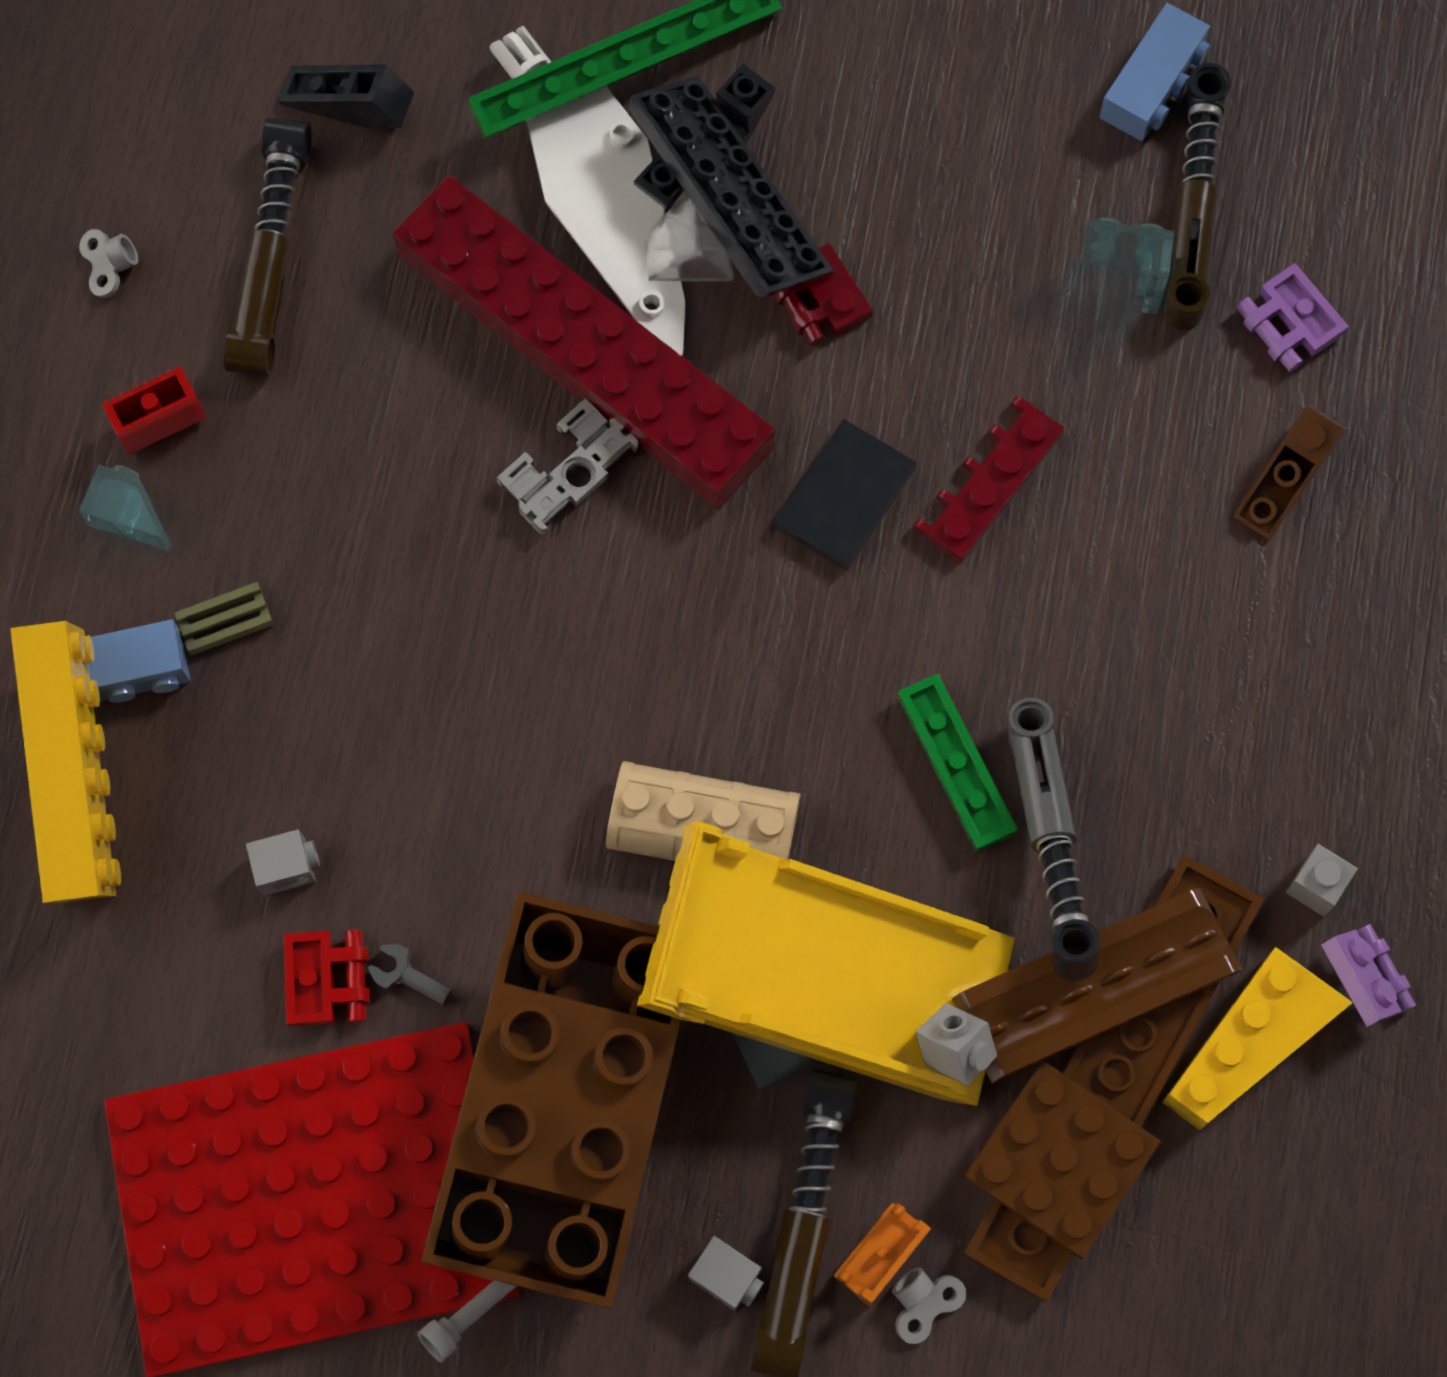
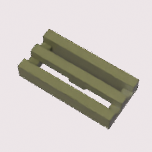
(220, 603)

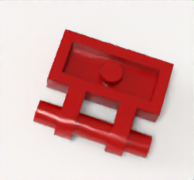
(310, 978)

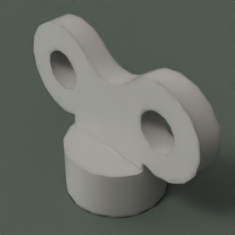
(107, 260)
(924, 1301)

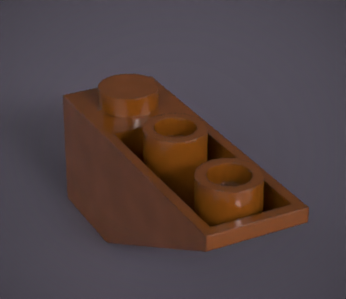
(1290, 471)

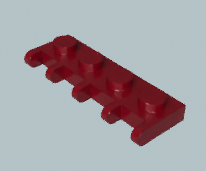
(992, 482)

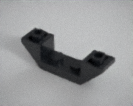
(743, 102)

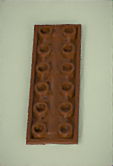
(1139, 969)

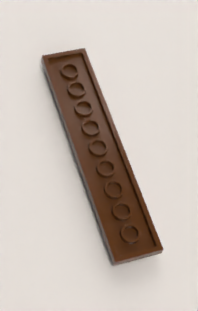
(1123, 1071)

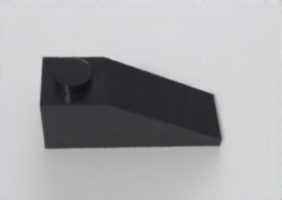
(349, 93)

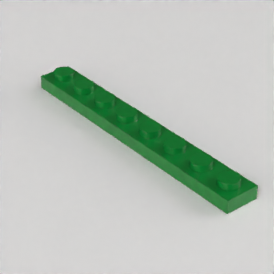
(612, 61)

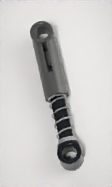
(1052, 835)

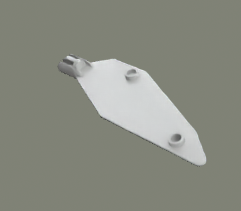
(587, 176)

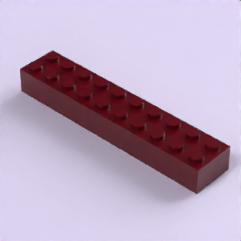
(584, 341)

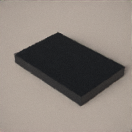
(845, 494)

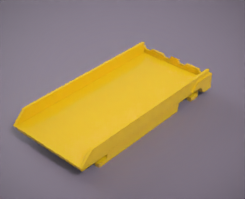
(813, 961)

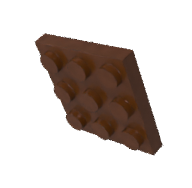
(1062, 1160)

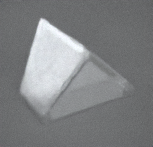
(686, 247)

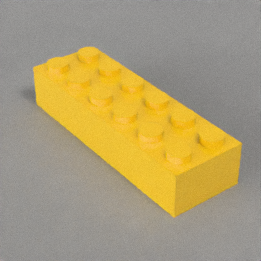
(65, 762)

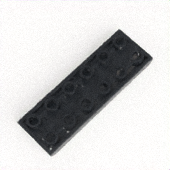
(728, 187)

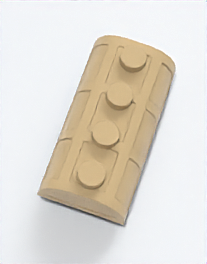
(657, 803)

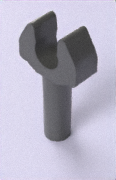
(407, 975)

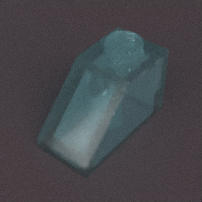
(123, 507)

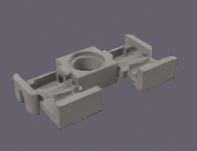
(548, 498)

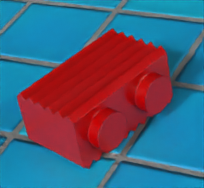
(154, 410)

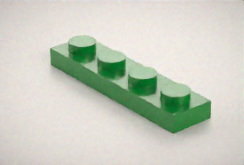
(957, 763)

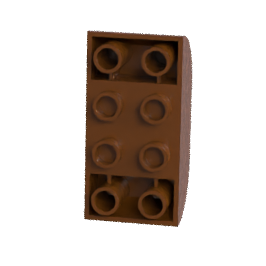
(556, 1108)

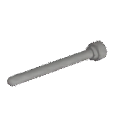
(442, 1336)

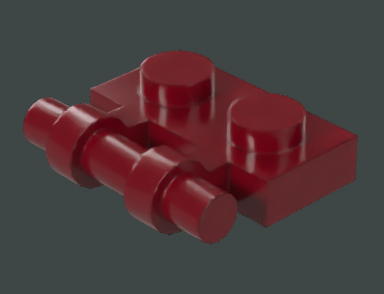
(836, 299)

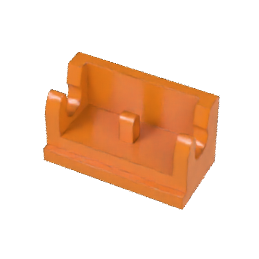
(881, 1253)

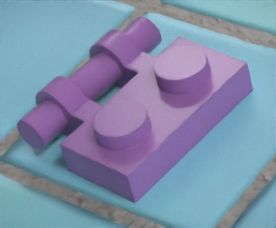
(1301, 309)
(1369, 975)

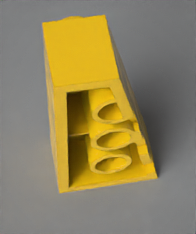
(1260, 1030)

